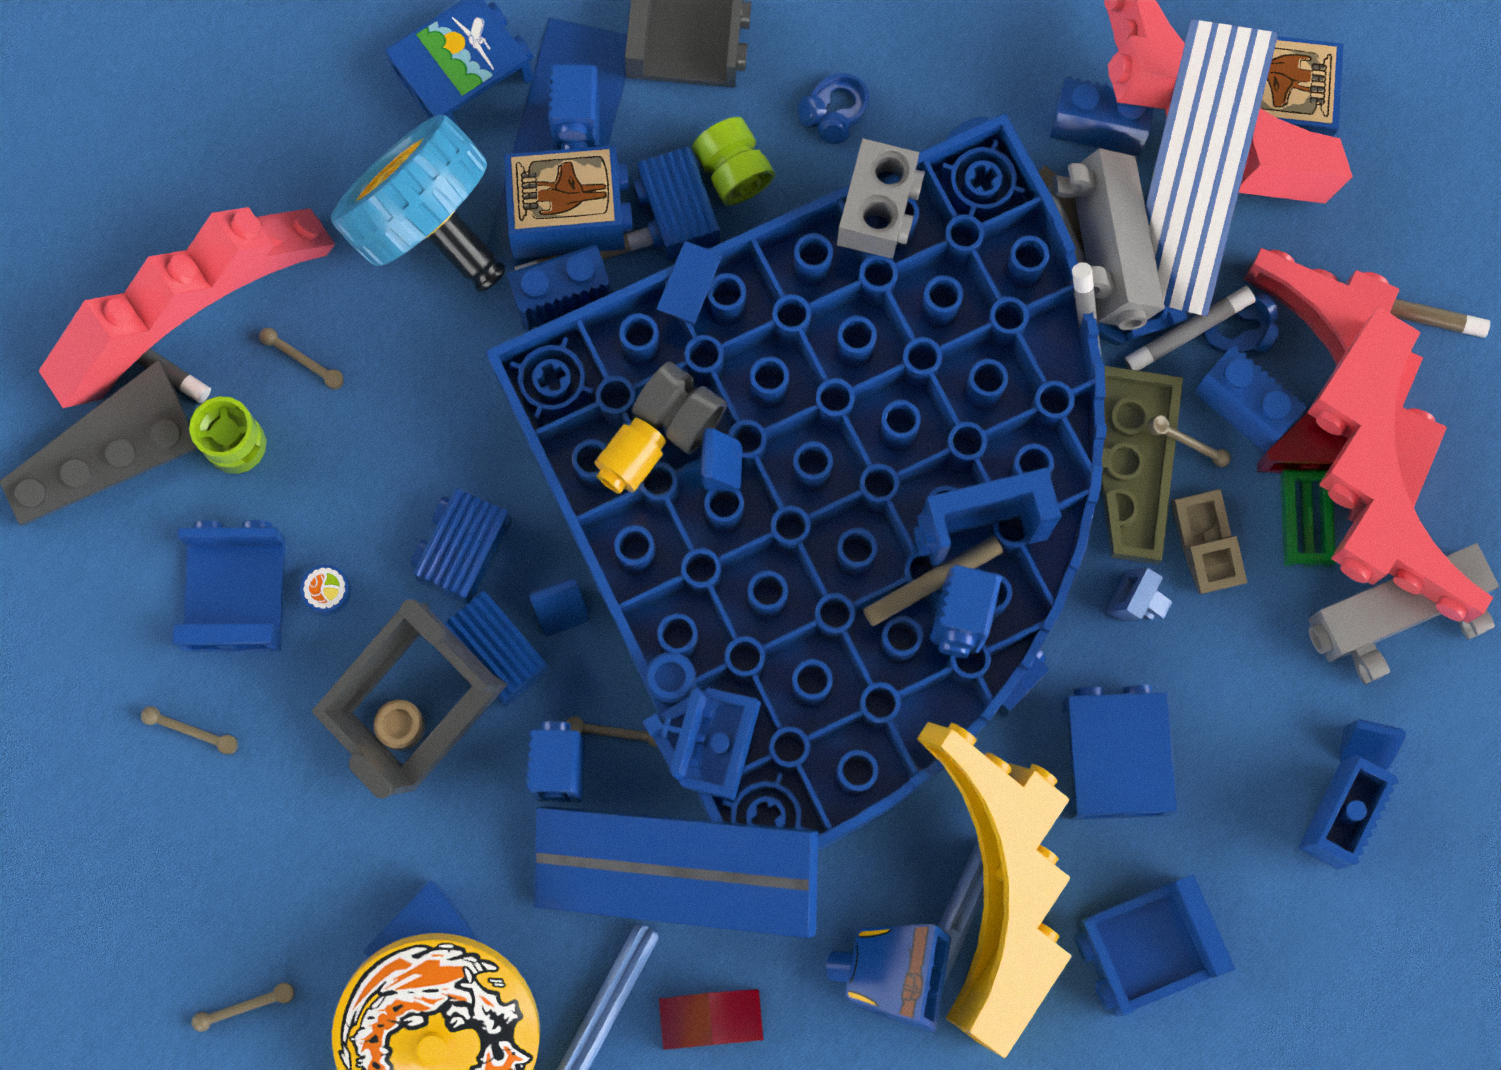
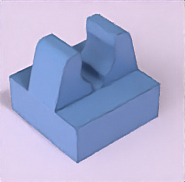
(1138, 597)

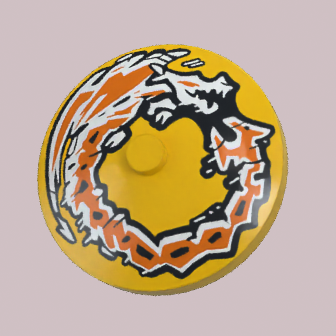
(436, 1007)

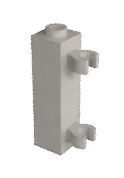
(1115, 237)
(1387, 610)

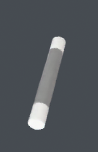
(1084, 292)
(1190, 329)

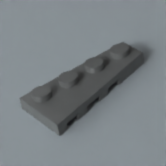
(114, 442)

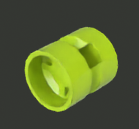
(729, 154)
(219, 427)

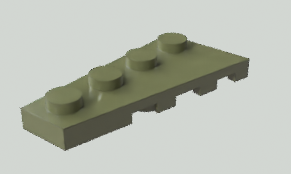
(1137, 462)

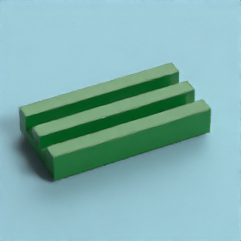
(1289, 520)

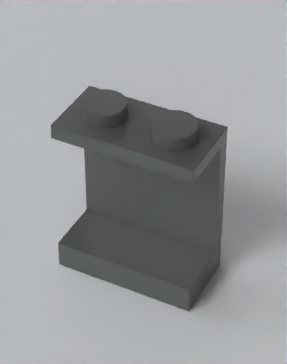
(687, 40)

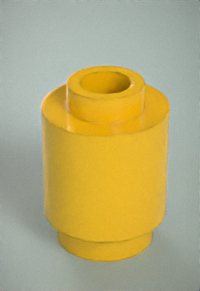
(630, 456)

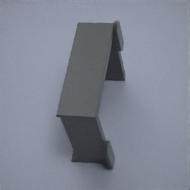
(371, 759)

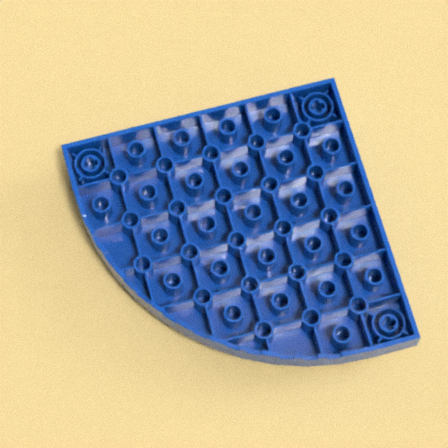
(852, 405)

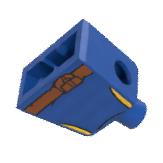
(895, 972)

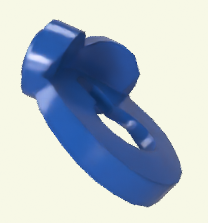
(834, 126)
(1264, 314)

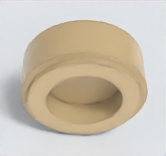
(399, 725)

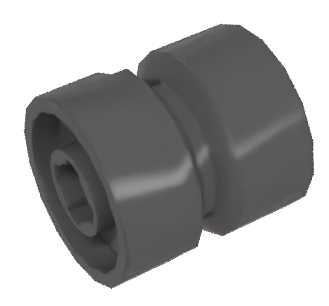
(677, 406)

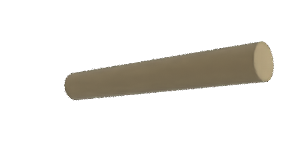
(930, 581)

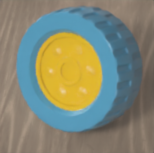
(414, 197)

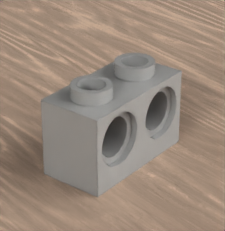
(872, 197)

